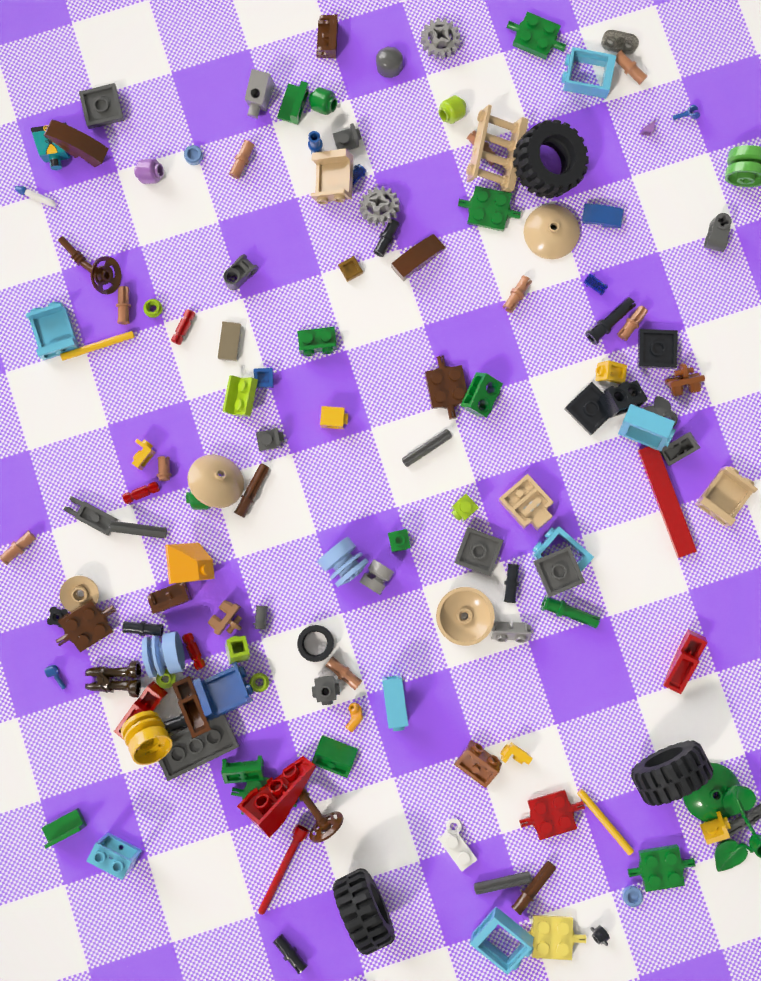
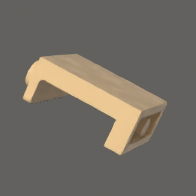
(333, 176)
(726, 495)

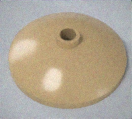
(548, 242)
(210, 487)
(479, 620)

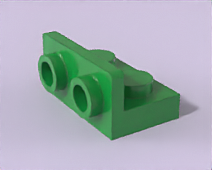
(316, 341)

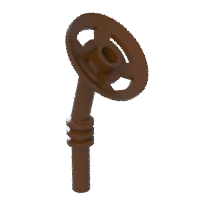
(100, 274)
(321, 820)

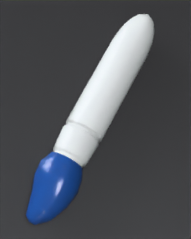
(36, 196)

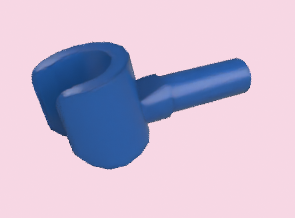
(688, 113)
(54, 671)

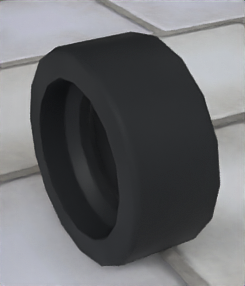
(301, 648)

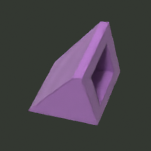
(648, 130)

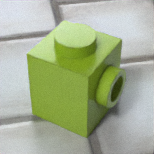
(464, 508)
(237, 649)

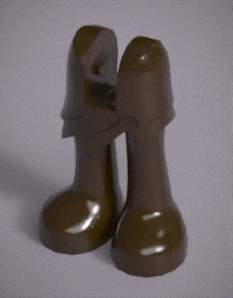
(106, 683)

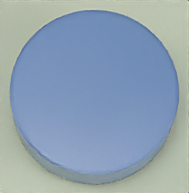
(193, 155)
(632, 896)

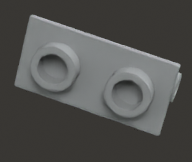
(520, 633)

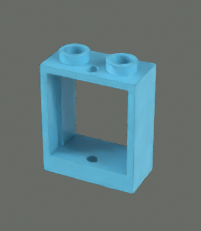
(592, 58)
(647, 428)
(551, 535)
(395, 702)
(111, 858)
(492, 953)

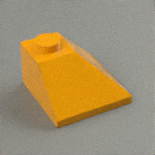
(188, 563)

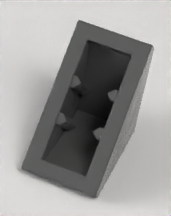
(680, 448)

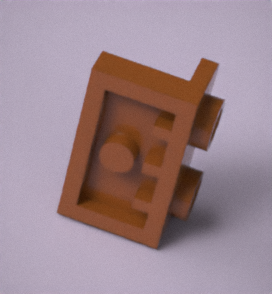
(478, 764)

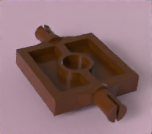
(446, 387)
(86, 625)

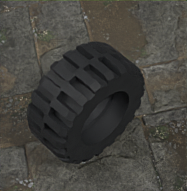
(568, 147)
(672, 773)
(363, 911)

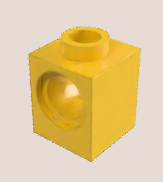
(333, 417)

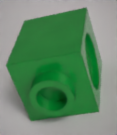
(399, 540)

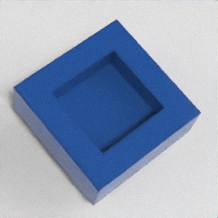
(264, 377)

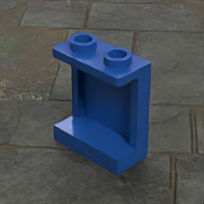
(223, 691)

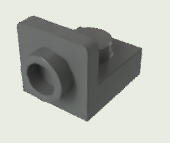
(347, 138)
(270, 439)

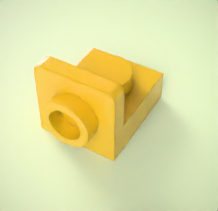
(611, 372)
(142, 457)
(518, 754)
(716, 829)

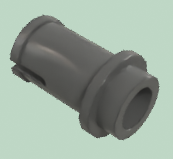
(261, 617)

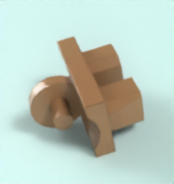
(220, 624)

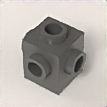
(329, 683)

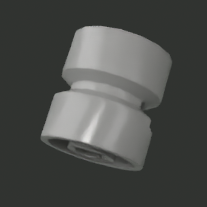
(376, 577)

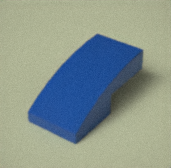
(603, 215)

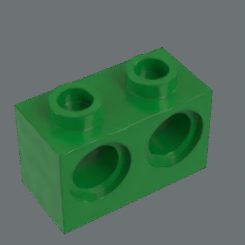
(478, 393)

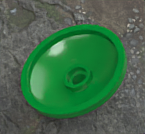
(701, 802)

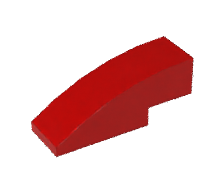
(685, 661)
(148, 701)

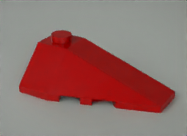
(274, 801)

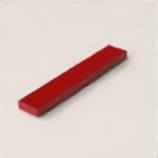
(667, 501)

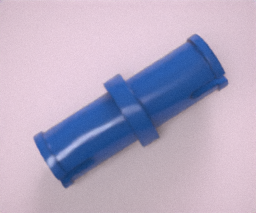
(315, 143)

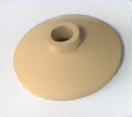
(69, 592)

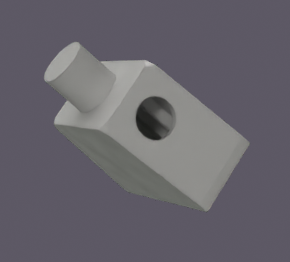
(258, 92)

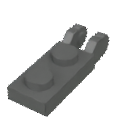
(91, 516)

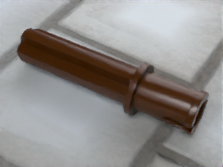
(252, 490)
(533, 887)

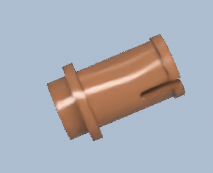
(164, 468)

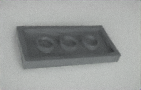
(193, 752)

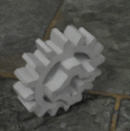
(440, 38)
(379, 204)

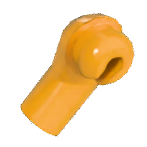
(356, 716)

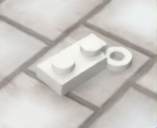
(457, 846)

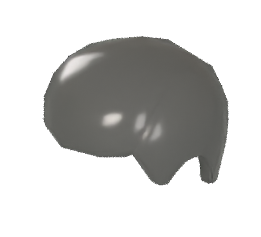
(389, 62)

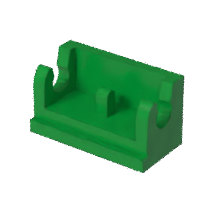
(243, 771)

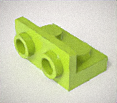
(240, 396)

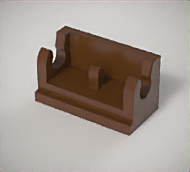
(327, 36)
(169, 597)

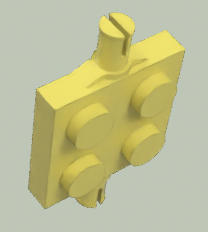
(554, 937)

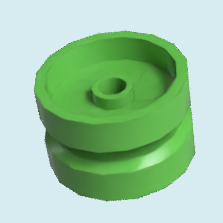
(744, 166)

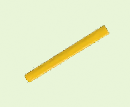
(97, 345)
(605, 822)

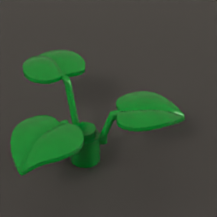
(729, 852)

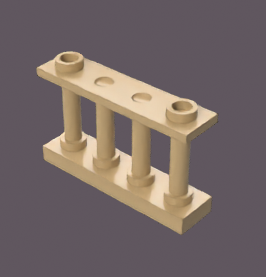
(517, 129)

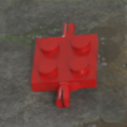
(552, 814)

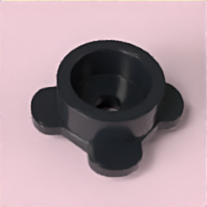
(53, 613)
(600, 935)

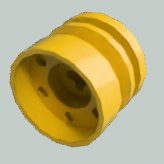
(146, 738)

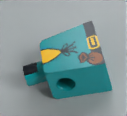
(47, 149)

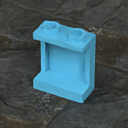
(52, 330)

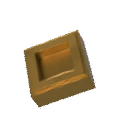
(350, 268)

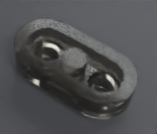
(619, 41)

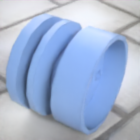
(343, 562)
(158, 654)

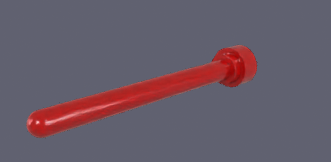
(299, 834)

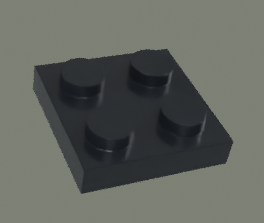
(657, 348)
(587, 409)

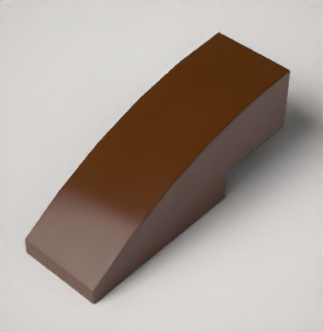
(76, 142)
(417, 257)
(191, 707)

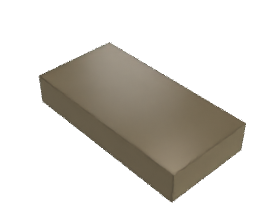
(229, 341)

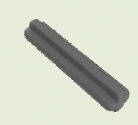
(426, 448)
(138, 529)
(502, 883)

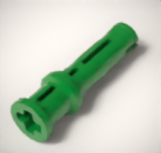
(561, 609)

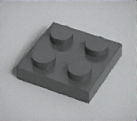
(101, 106)
(478, 551)
(558, 571)

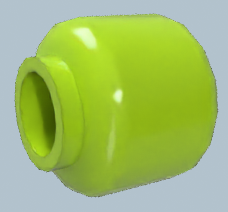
(452, 109)

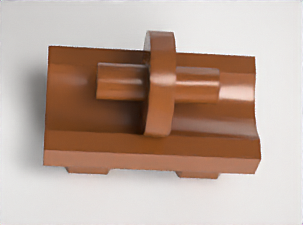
(693, 380)

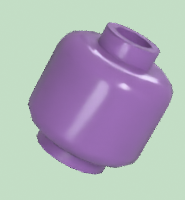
(149, 171)

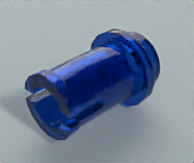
(358, 172)
(595, 284)

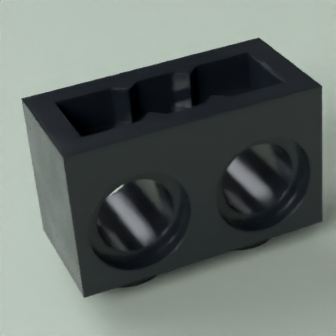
(618, 399)

